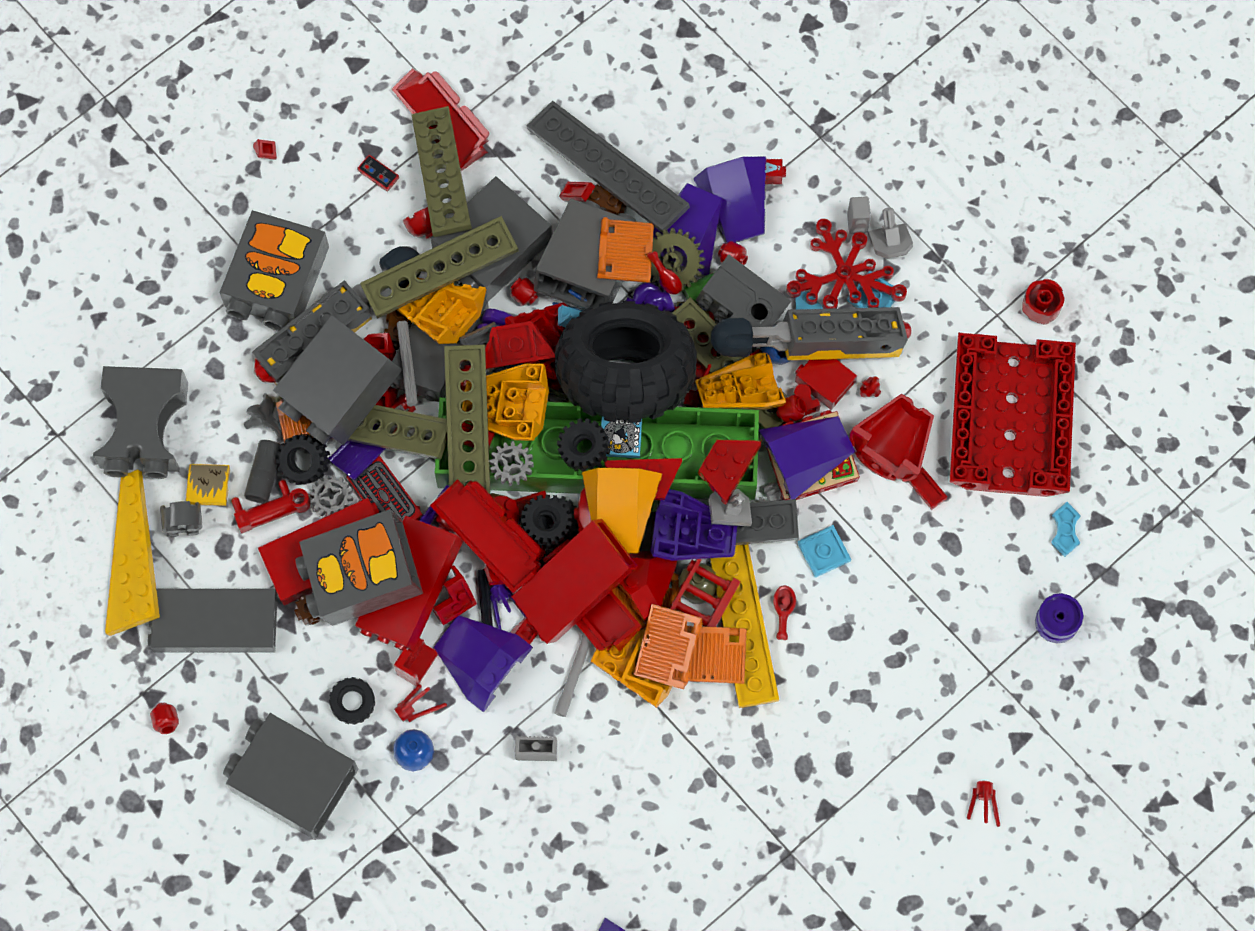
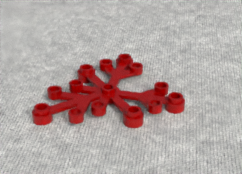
(866, 281)

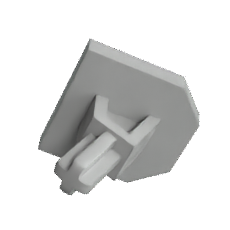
(891, 239)
(735, 512)

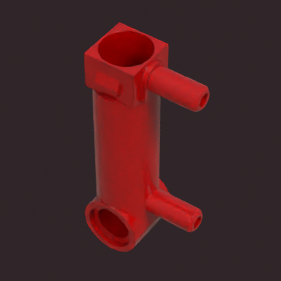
(271, 510)

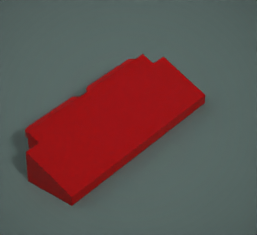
(432, 92)
(487, 531)
(608, 621)

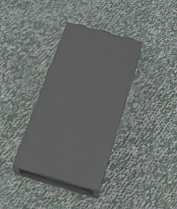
(428, 362)
(215, 621)

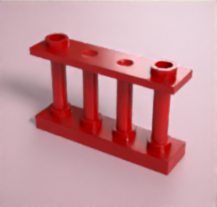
(719, 604)

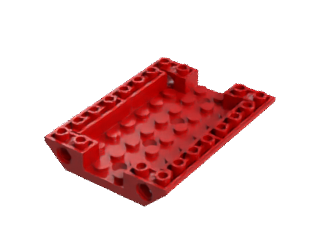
(1038, 419)

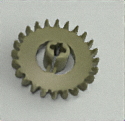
(687, 244)

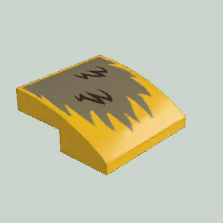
(208, 484)

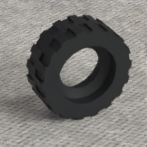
(345, 686)

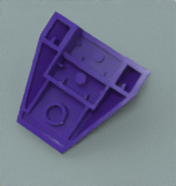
(685, 530)
(480, 657)

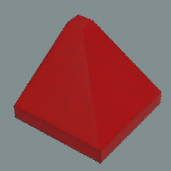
(265, 149)
(525, 631)

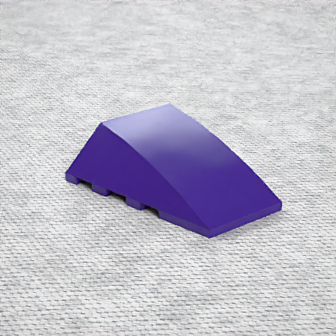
(743, 194)
(699, 221)
(807, 451)

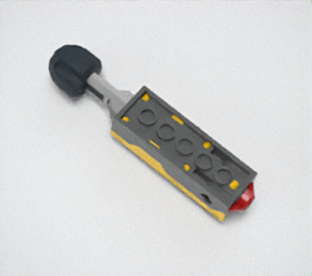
(343, 302)
(819, 334)

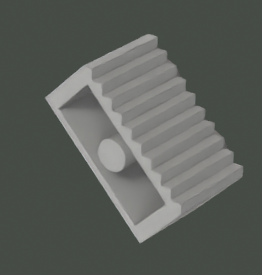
(858, 215)
(536, 748)

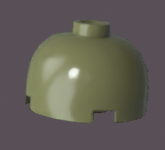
(699, 582)

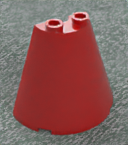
(893, 439)

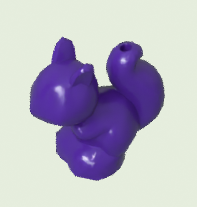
(652, 294)

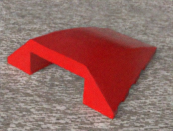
(547, 323)

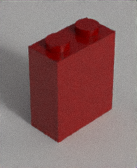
(827, 380)

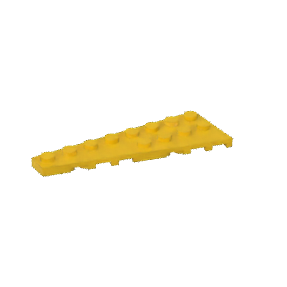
(132, 579)

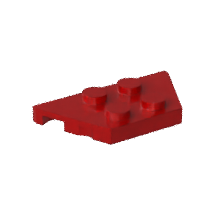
(516, 345)
(727, 465)
(667, 467)

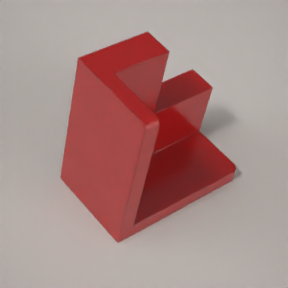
(460, 599)
(415, 664)

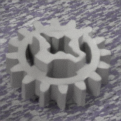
(508, 471)
(321, 499)

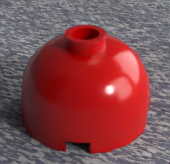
(420, 224)

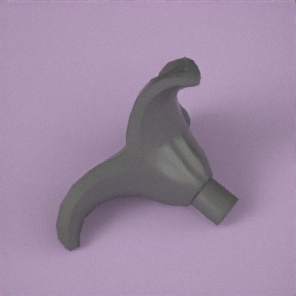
(263, 416)

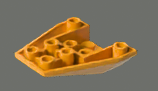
(742, 386)
(515, 401)

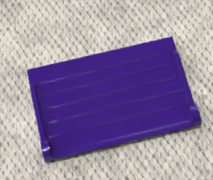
(355, 457)

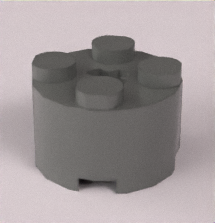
(181, 518)

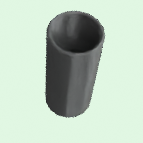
(263, 468)

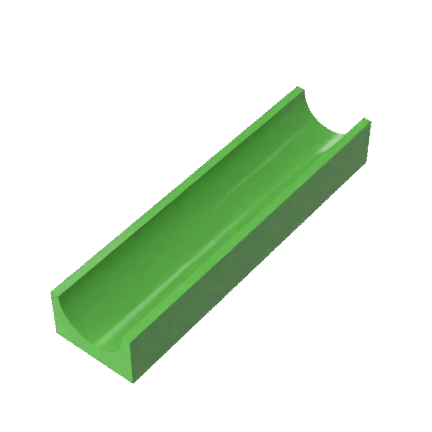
(677, 434)

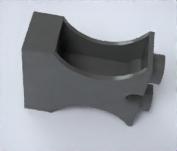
(143, 405)

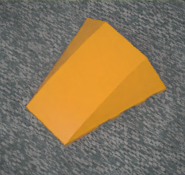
(446, 312)
(622, 500)
(622, 668)

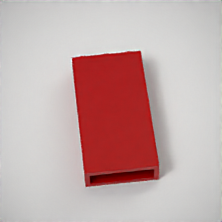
(281, 553)
(433, 556)
(574, 581)

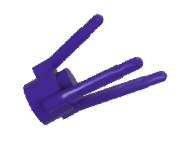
(501, 594)

